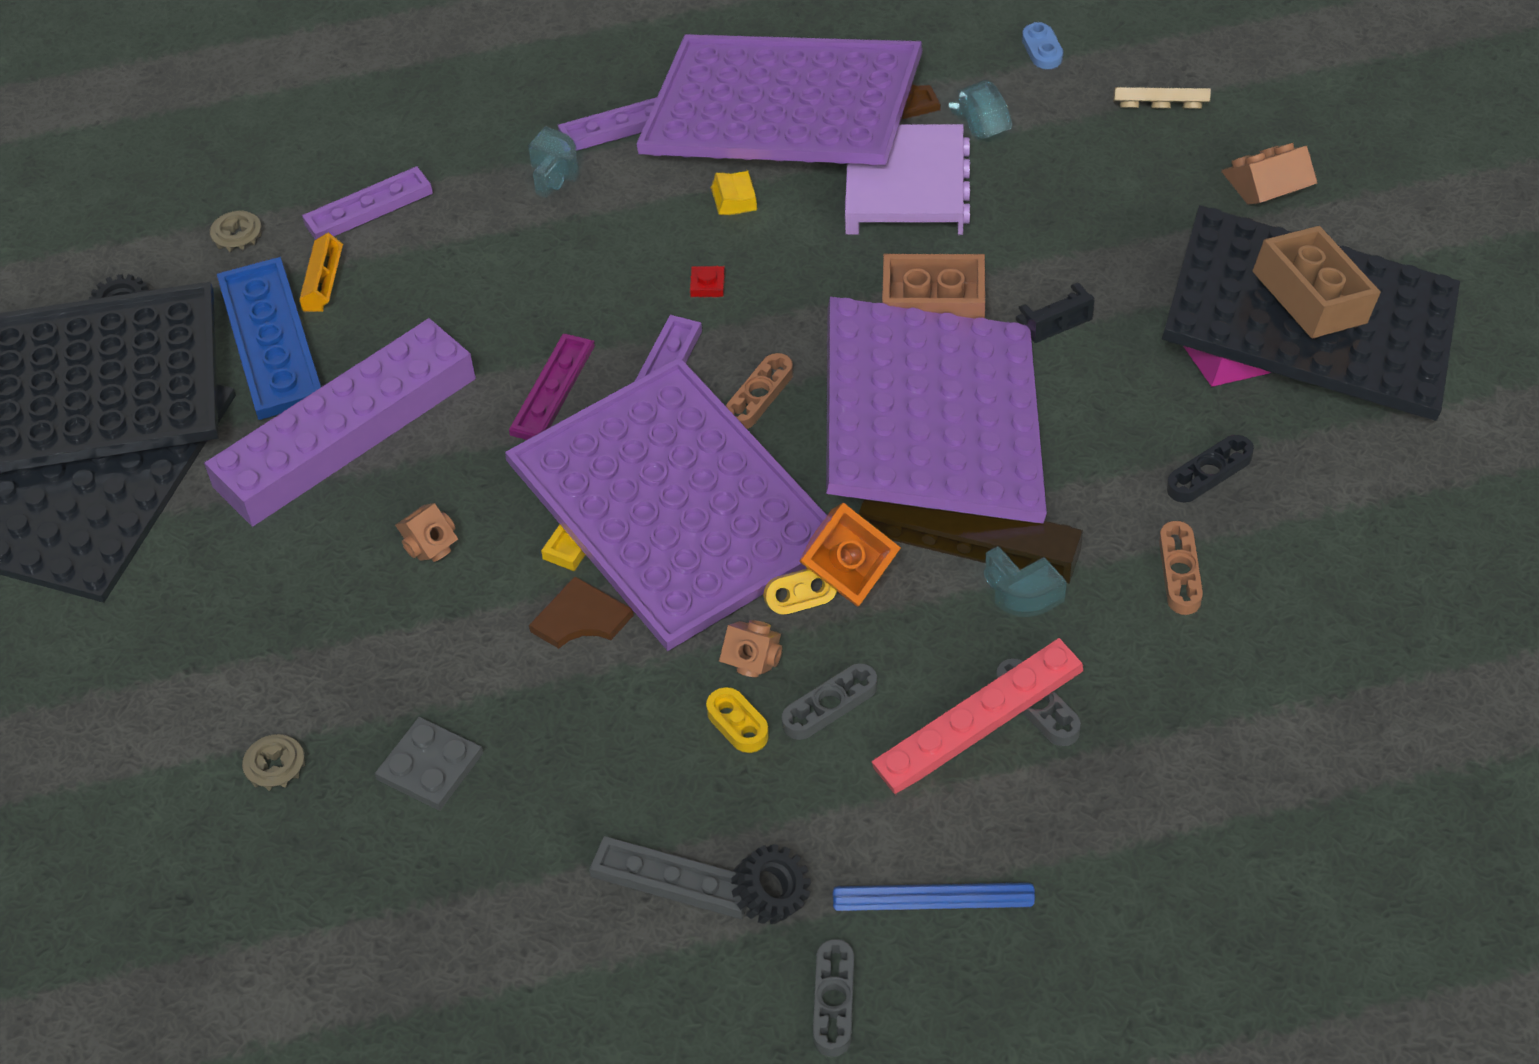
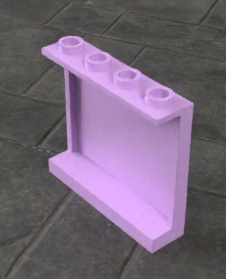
(917, 182)

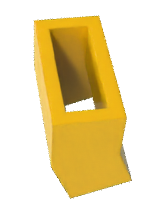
(733, 193)

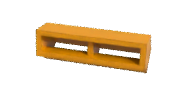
(317, 273)

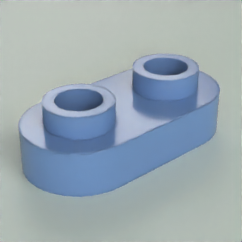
(1042, 45)

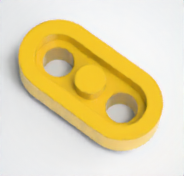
(799, 592)
(739, 721)

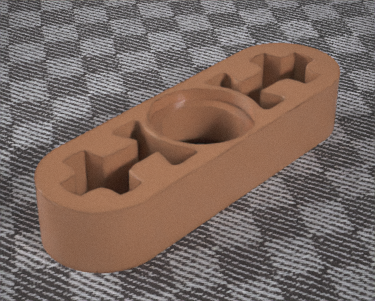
(761, 379)
(1186, 555)

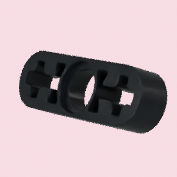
(1213, 456)

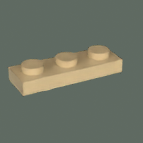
(1161, 97)

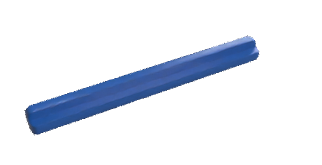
(933, 896)

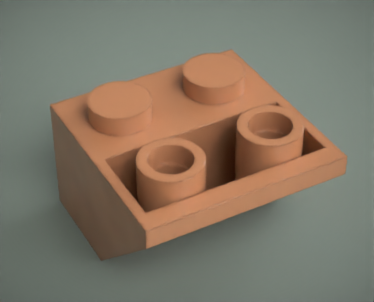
(1271, 173)

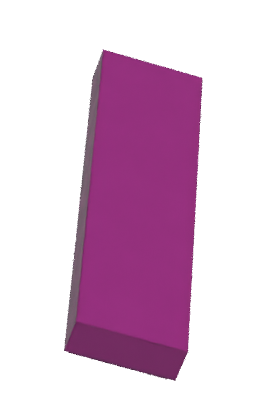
(552, 386)

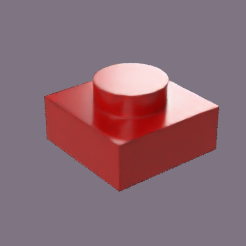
(707, 281)

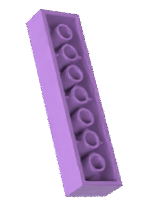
(340, 421)

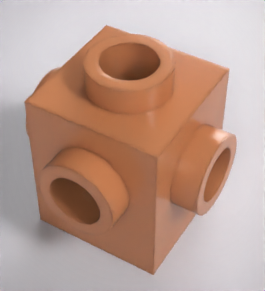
(427, 533)
(751, 647)

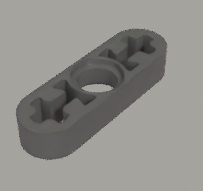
(832, 687)
(1042, 717)
(844, 1024)

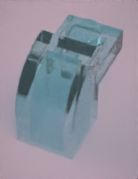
(983, 108)
(554, 159)
(1026, 590)

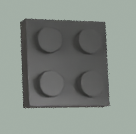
(429, 763)

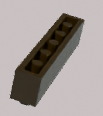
(975, 534)

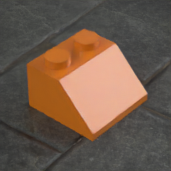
(848, 553)

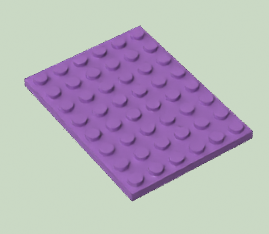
(782, 99)
(932, 411)
(671, 500)

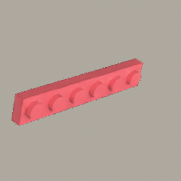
(977, 716)

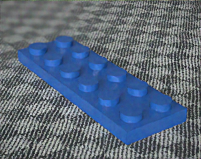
(269, 336)

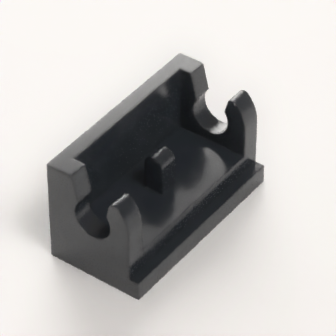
(1059, 315)

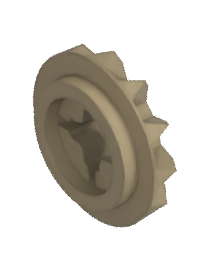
(228, 223)
(272, 748)

